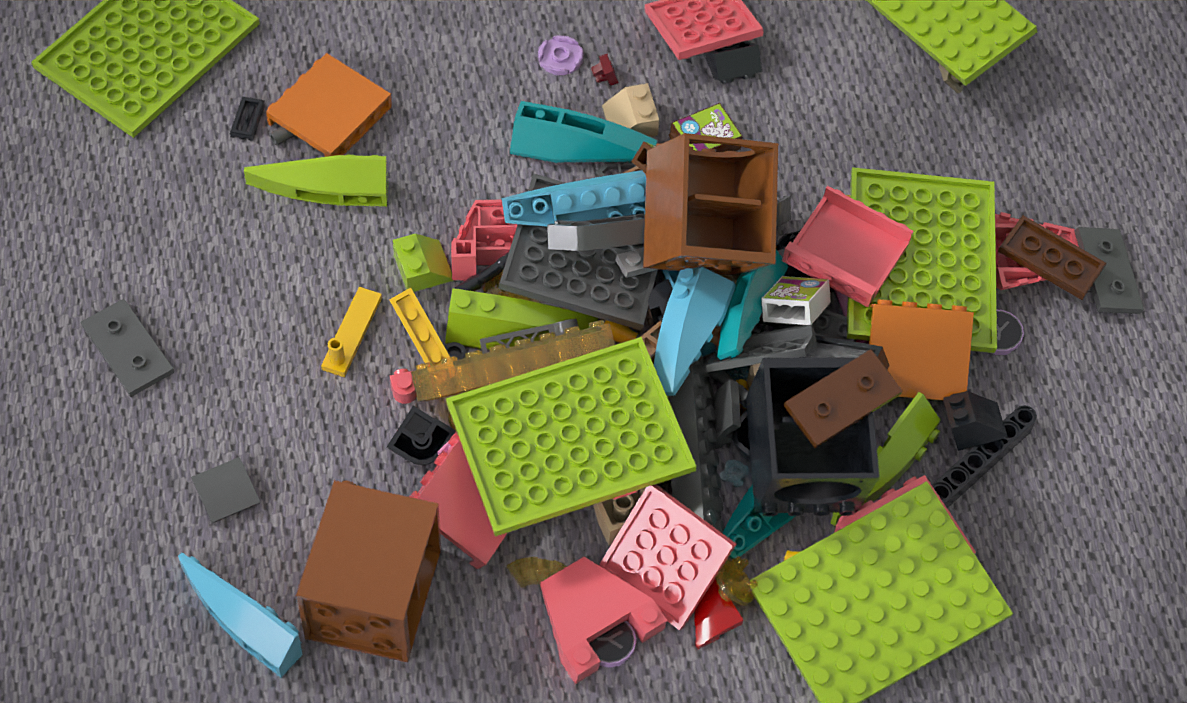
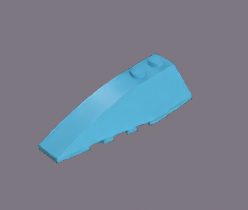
(691, 314)

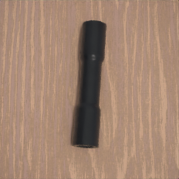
(475, 282)

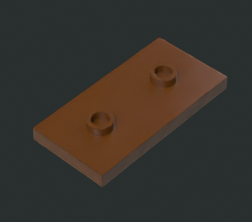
(1052, 257)
(843, 398)

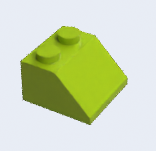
(421, 262)

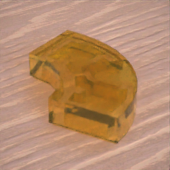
(533, 570)

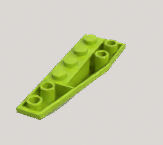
(326, 180)

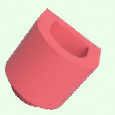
(403, 386)

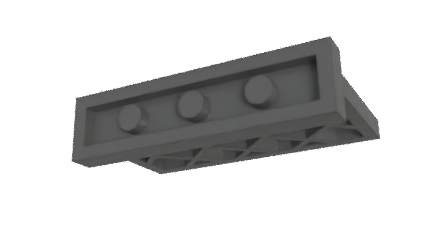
(779, 343)

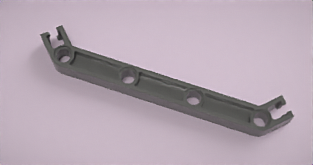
(618, 230)

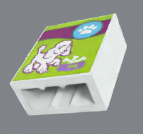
(796, 300)

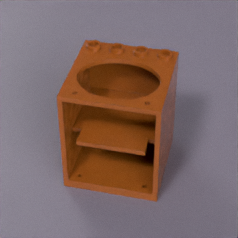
(711, 205)
(370, 571)

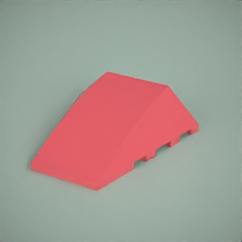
(1010, 273)

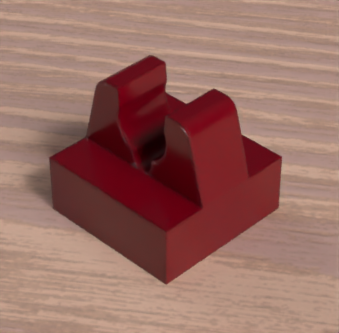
(605, 71)

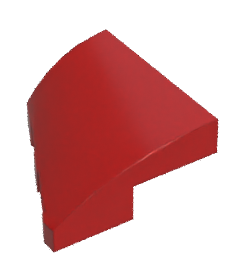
(714, 617)

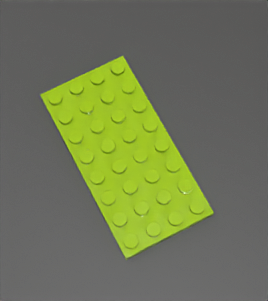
(960, 33)

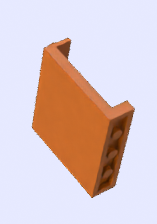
(330, 106)
(924, 346)

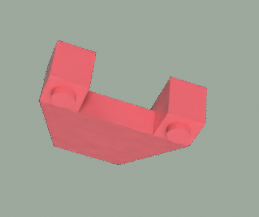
(481, 239)
(588, 603)

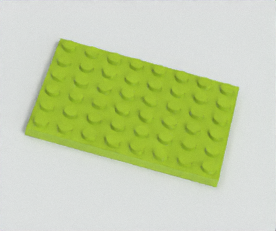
(142, 54)
(949, 252)
(569, 436)
(879, 599)

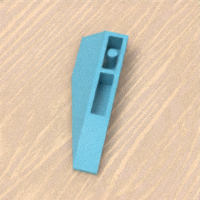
(579, 200)
(244, 619)

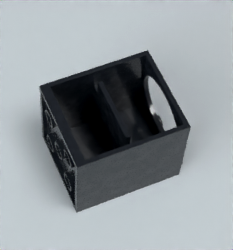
(785, 466)

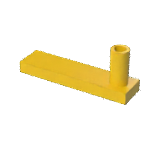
(419, 327)
(351, 332)

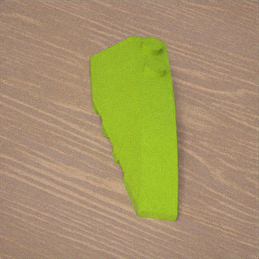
(487, 315)
(903, 446)

